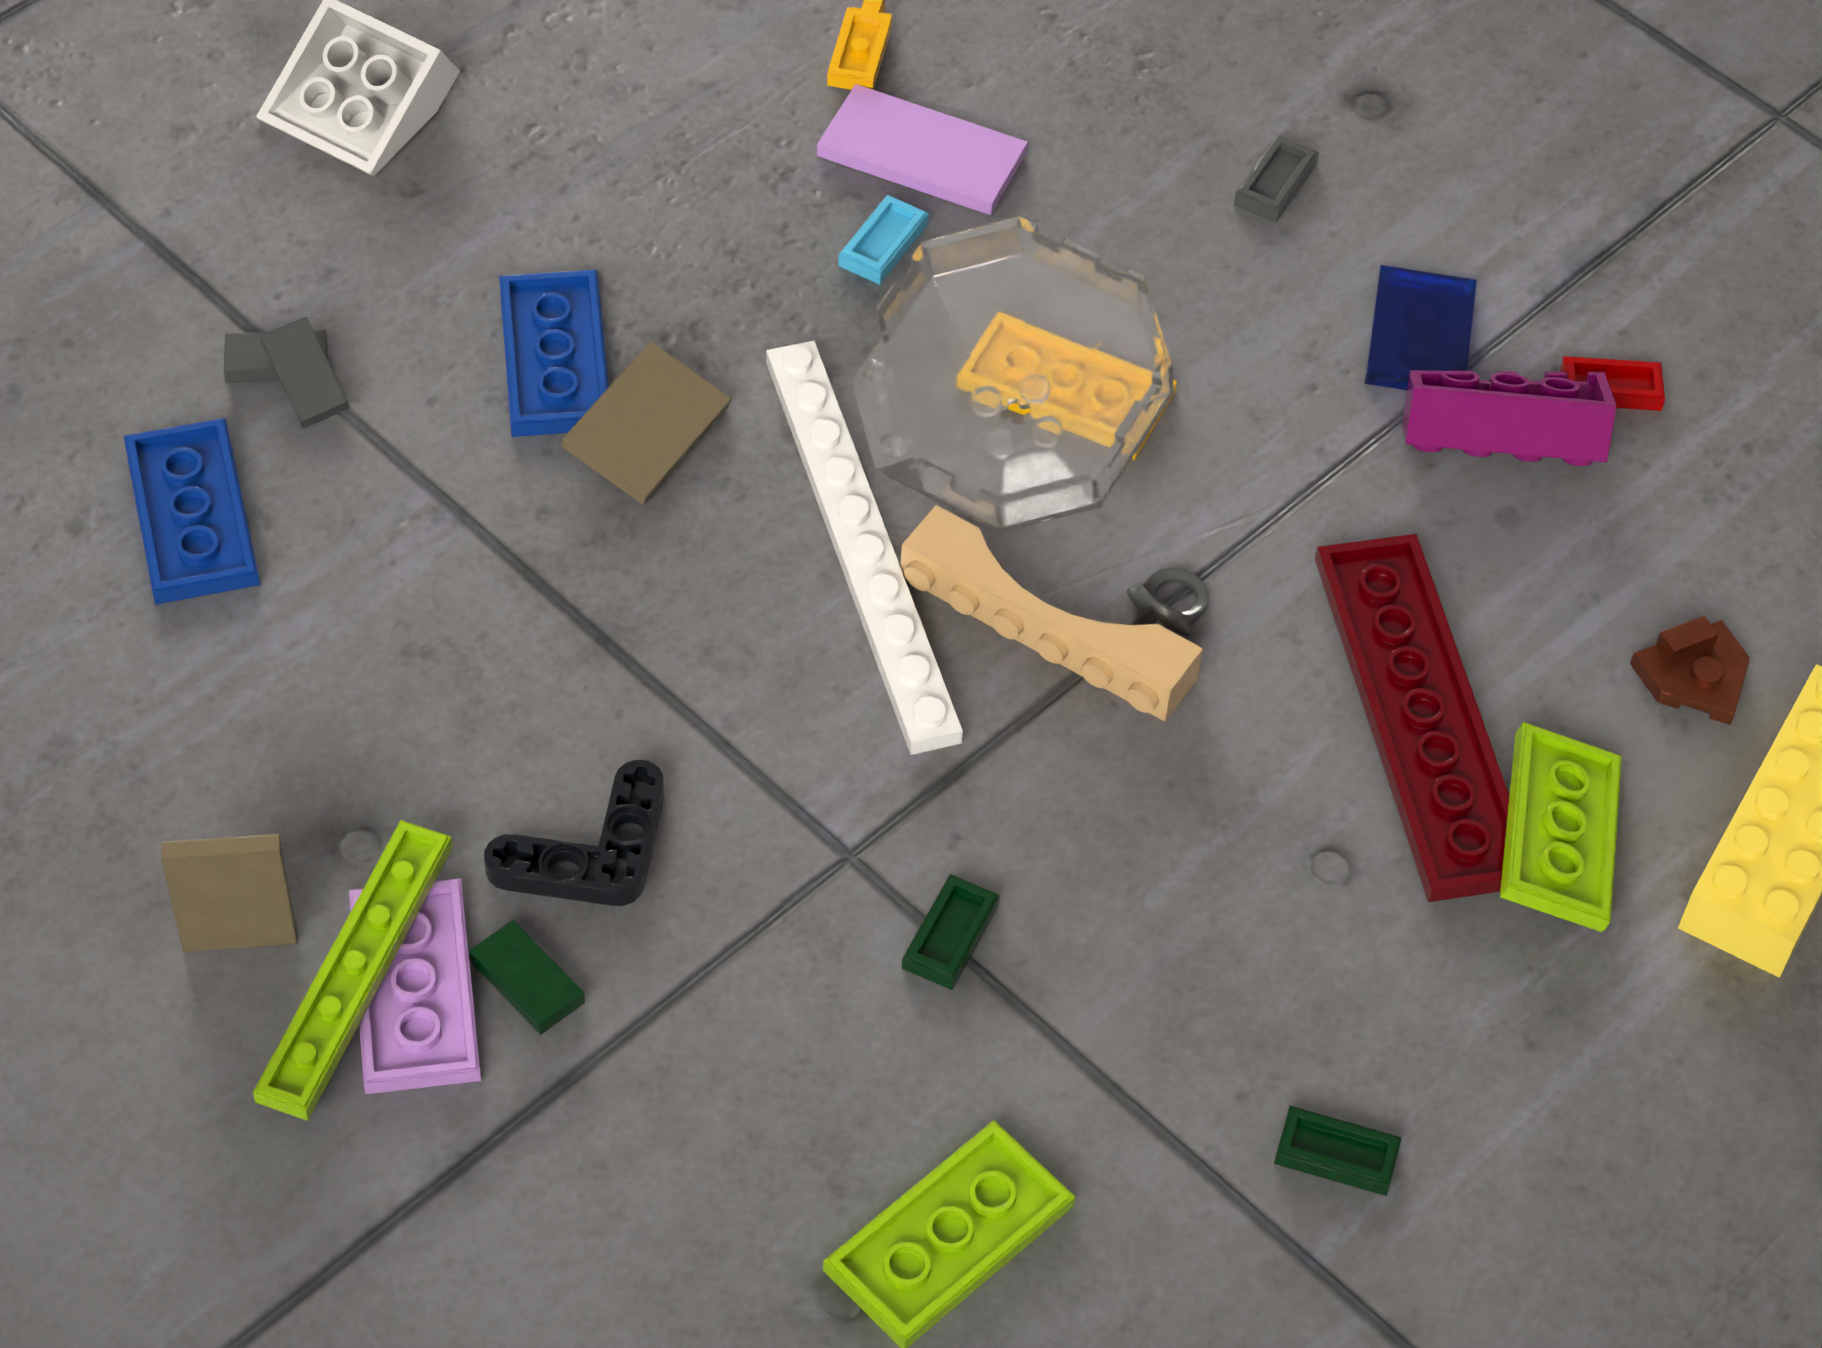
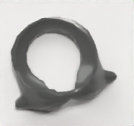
(1169, 617)

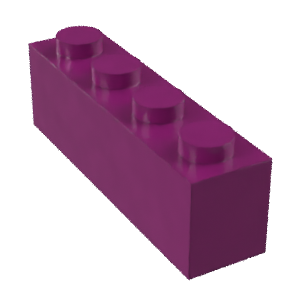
(1510, 415)

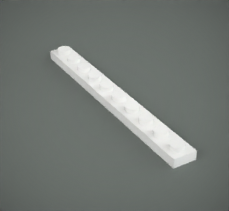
(864, 550)

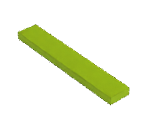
(352, 971)

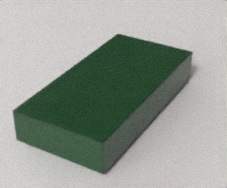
(950, 932)
(526, 977)
(1338, 1150)

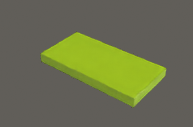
(1561, 827)
(948, 1234)

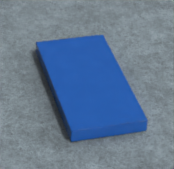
(552, 349)
(191, 511)

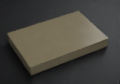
(646, 422)
(229, 892)

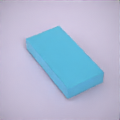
(883, 239)

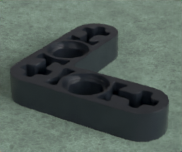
(595, 863)

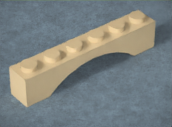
(1135, 662)

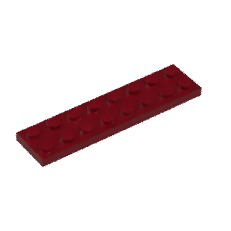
(1420, 712)

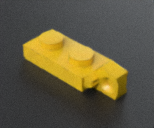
(860, 46)

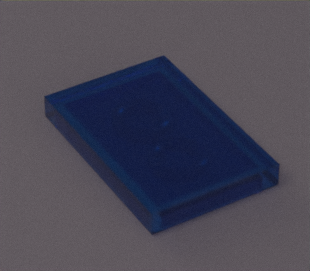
(1418, 325)

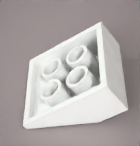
(357, 87)

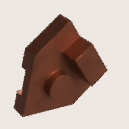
(1695, 668)

